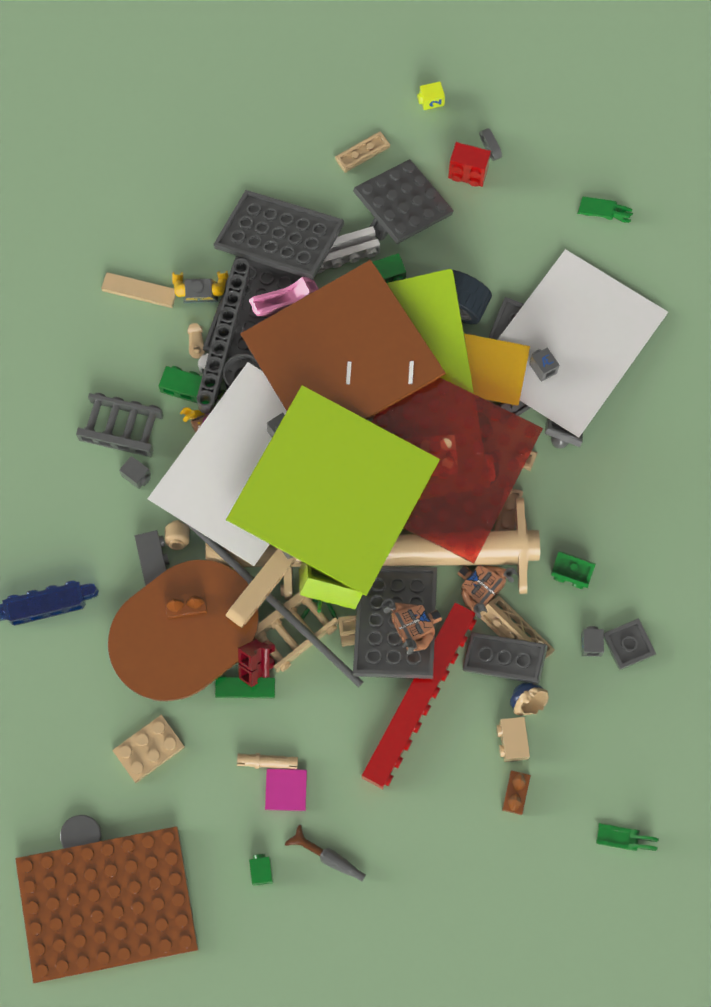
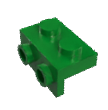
(573, 570)

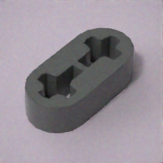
(490, 144)

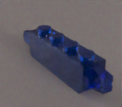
(46, 603)

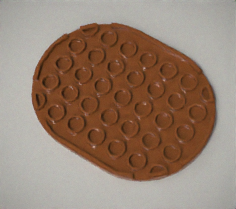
(184, 653)

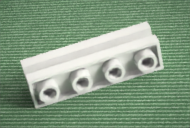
(352, 248)

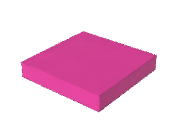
(286, 790)

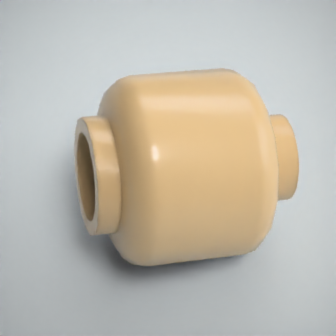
(177, 535)

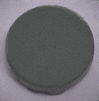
(80, 831)

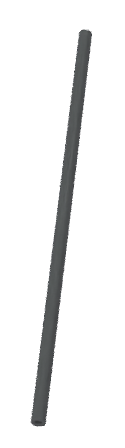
(283, 611)

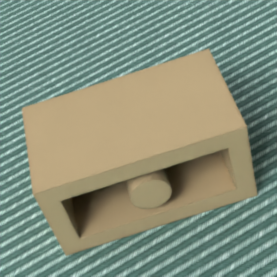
(513, 739)

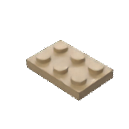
(148, 748)

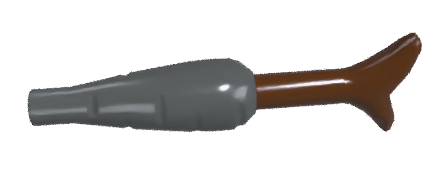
(327, 856)

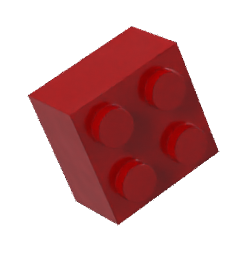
(469, 164)

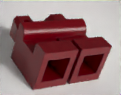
(255, 661)

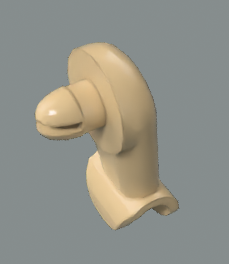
(195, 341)

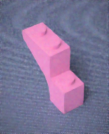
(275, 301)

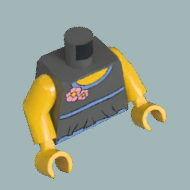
(199, 289)

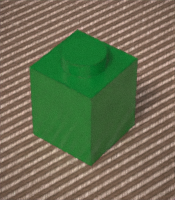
(260, 870)

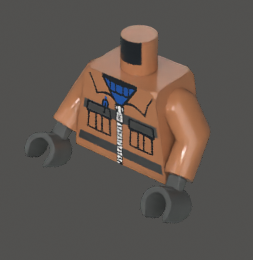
(483, 585)
(412, 624)

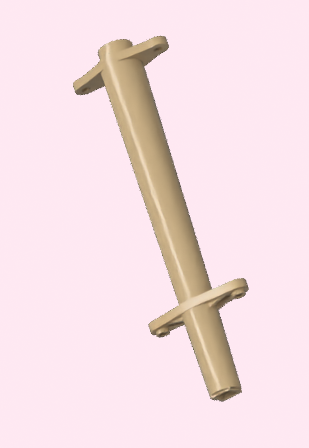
(500, 548)

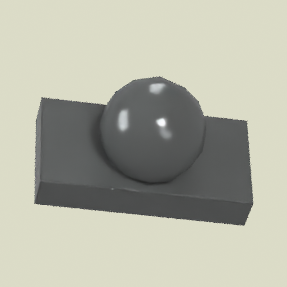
(561, 437)

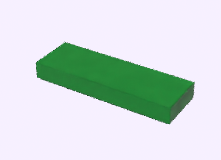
(235, 688)

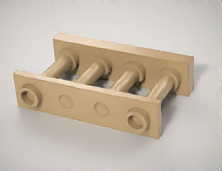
(274, 621)

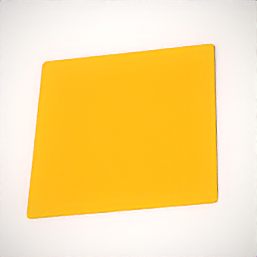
(497, 368)

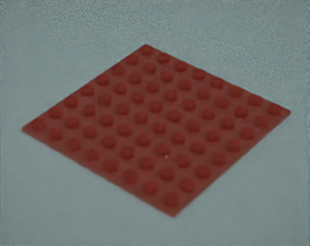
(470, 476)

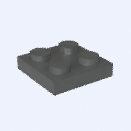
(629, 644)

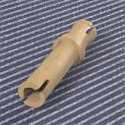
(257, 760)

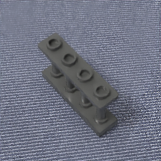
(124, 442)

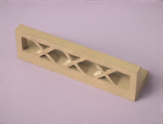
(503, 626)

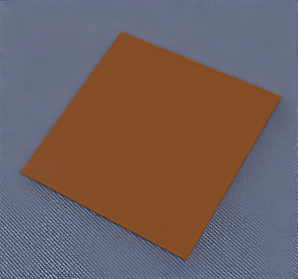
(339, 324)

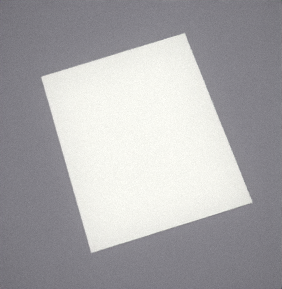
(592, 332)
(219, 461)

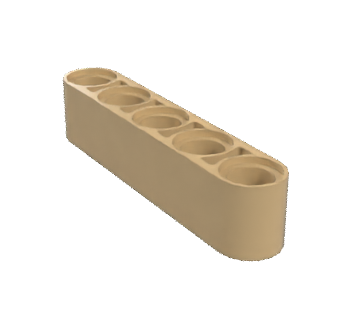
(260, 588)

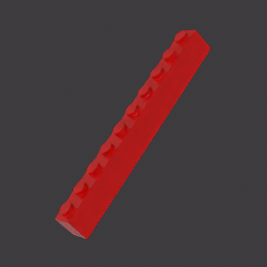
(417, 698)

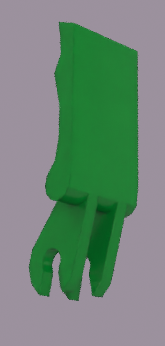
(605, 209)
(623, 838)

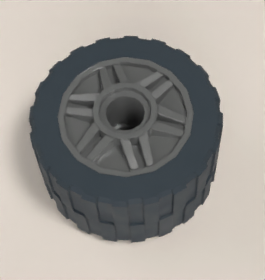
(472, 297)

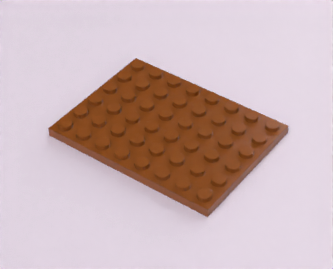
(106, 904)

